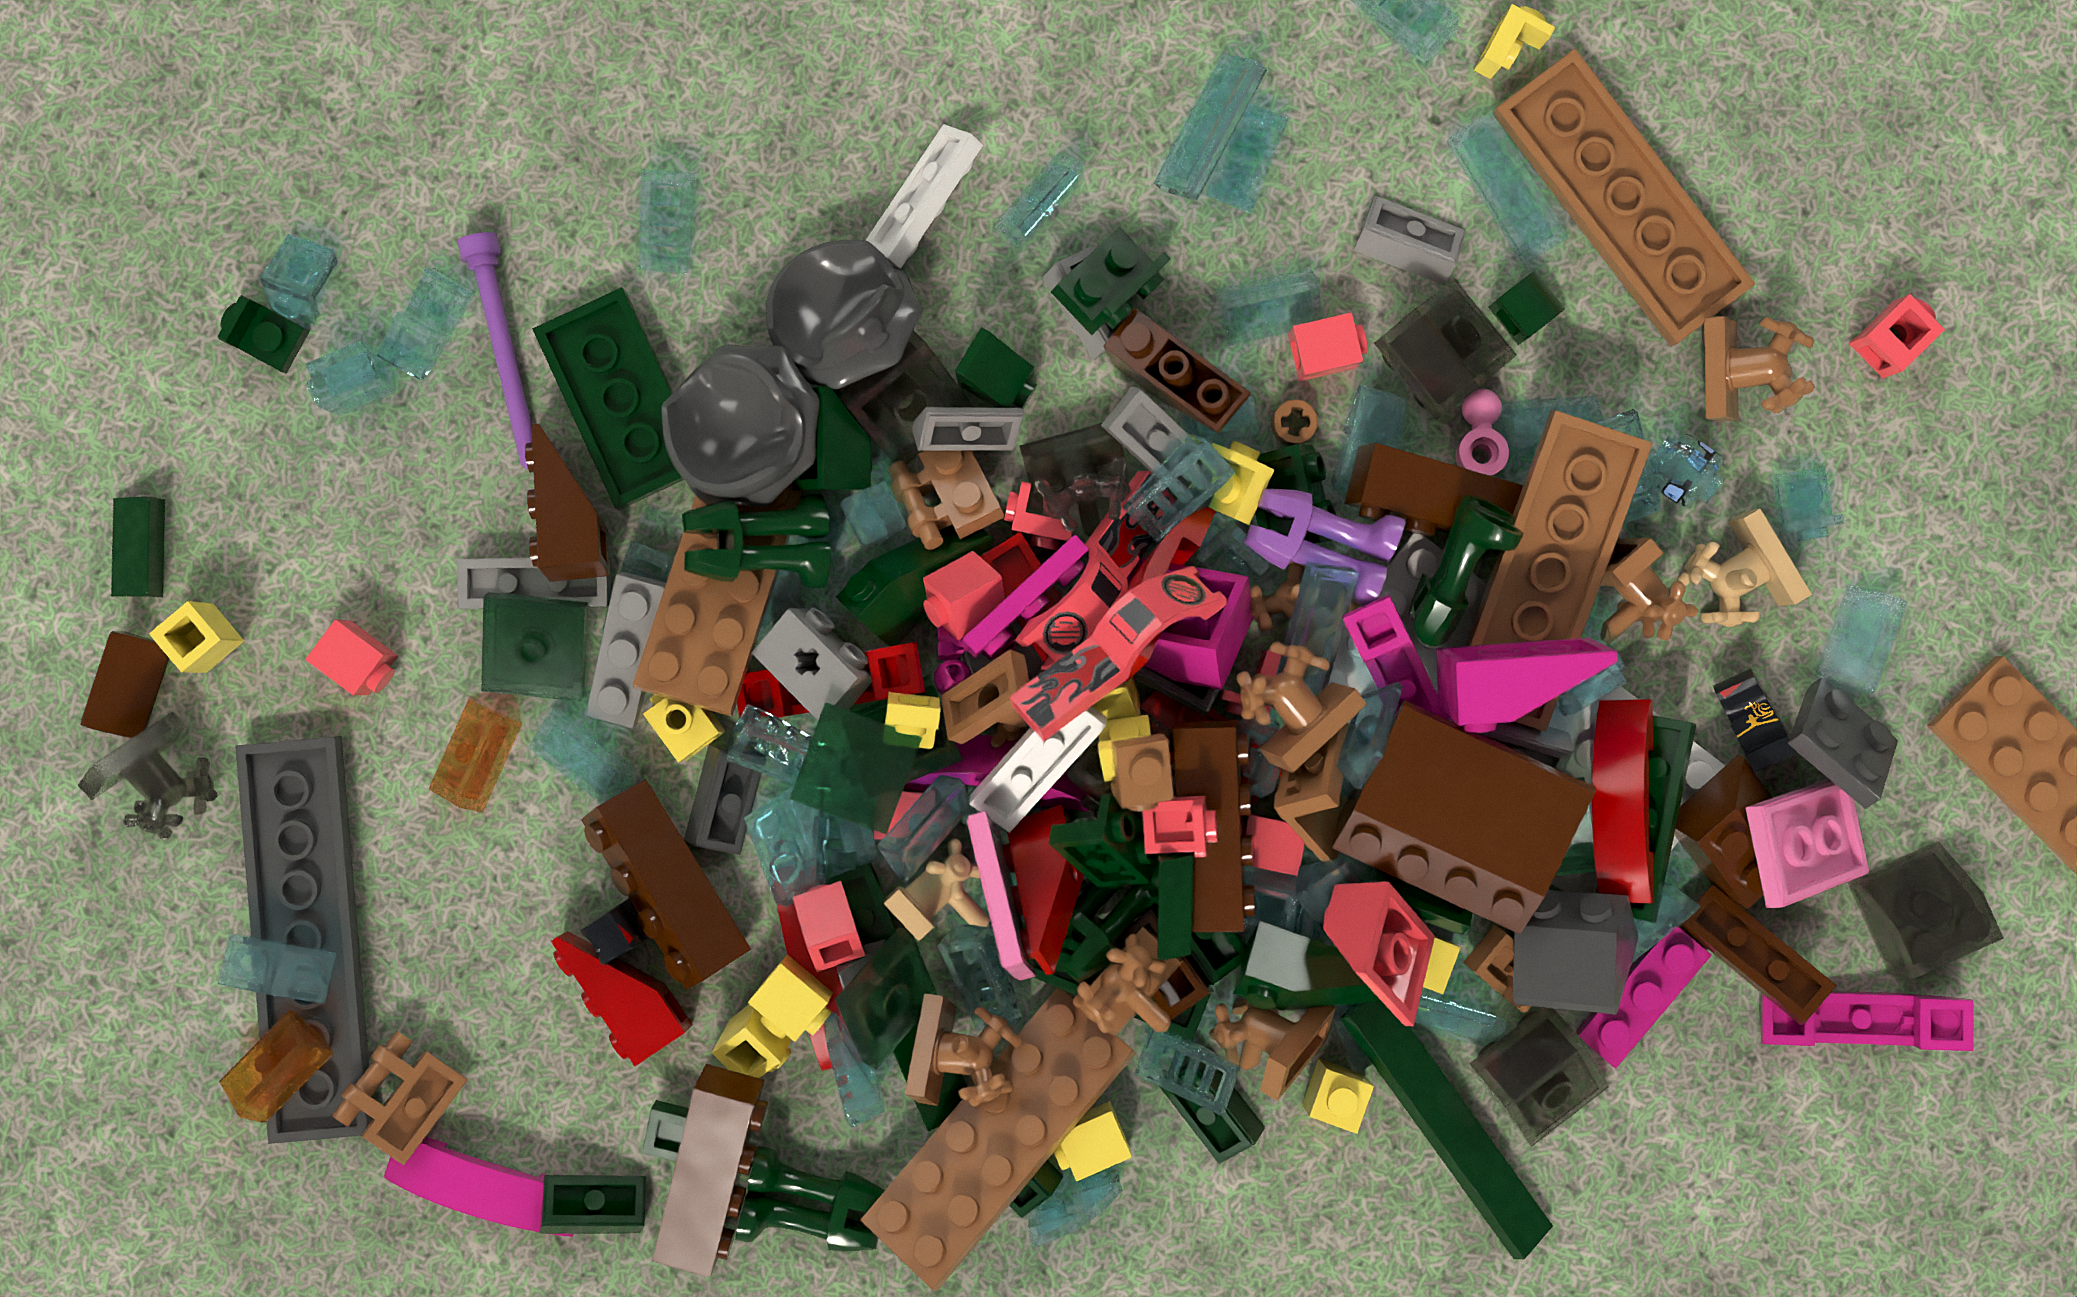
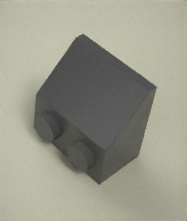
(1575, 952)

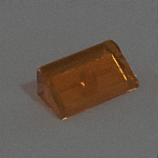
(475, 756)
(275, 1068)

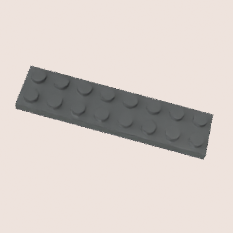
(306, 897)

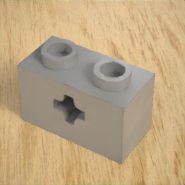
(791, 657)

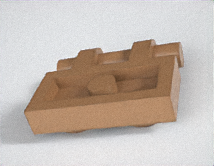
(961, 488)
(413, 1105)

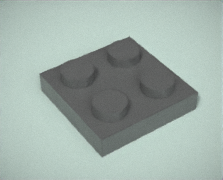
(1843, 742)

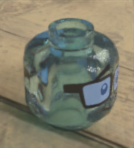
(1686, 470)

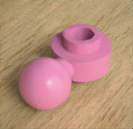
(1481, 411)

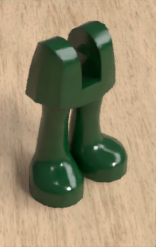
(807, 520)
(1441, 598)
(1092, 953)
(763, 1211)

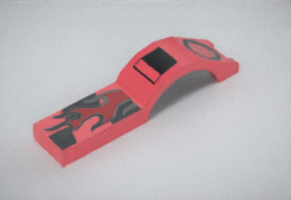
(1112, 555)
(1108, 655)

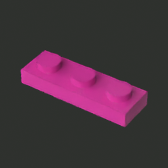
(1027, 598)
(1649, 990)

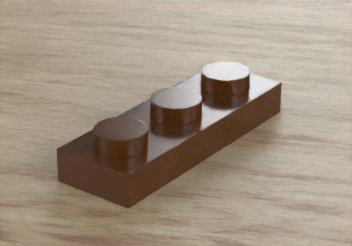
(1758, 955)

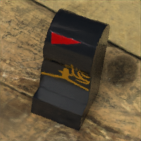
(1754, 720)
(615, 932)

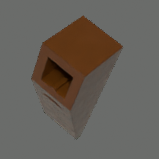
(1174, 372)
(569, 532)

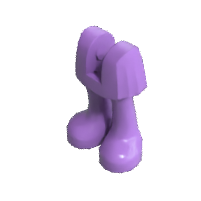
(1375, 539)

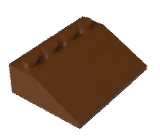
(1463, 818)

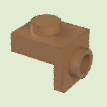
(1142, 772)
(1494, 963)

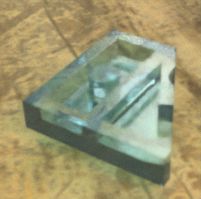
(790, 845)

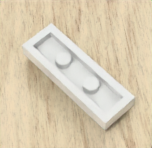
(924, 194)
(1033, 769)

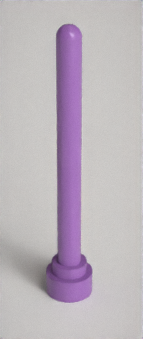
(481, 255)

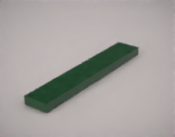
(1449, 1126)

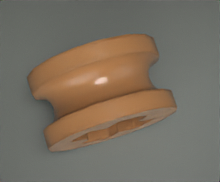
(1284, 411)

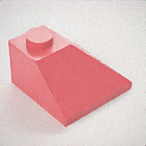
(1381, 943)

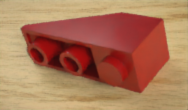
(1044, 887)
(631, 1002)

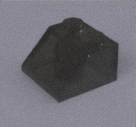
(1444, 349)
(897, 395)
(1924, 911)
(1539, 1073)

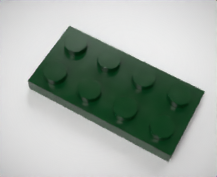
(613, 393)

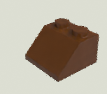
(1718, 833)

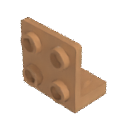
(1312, 798)

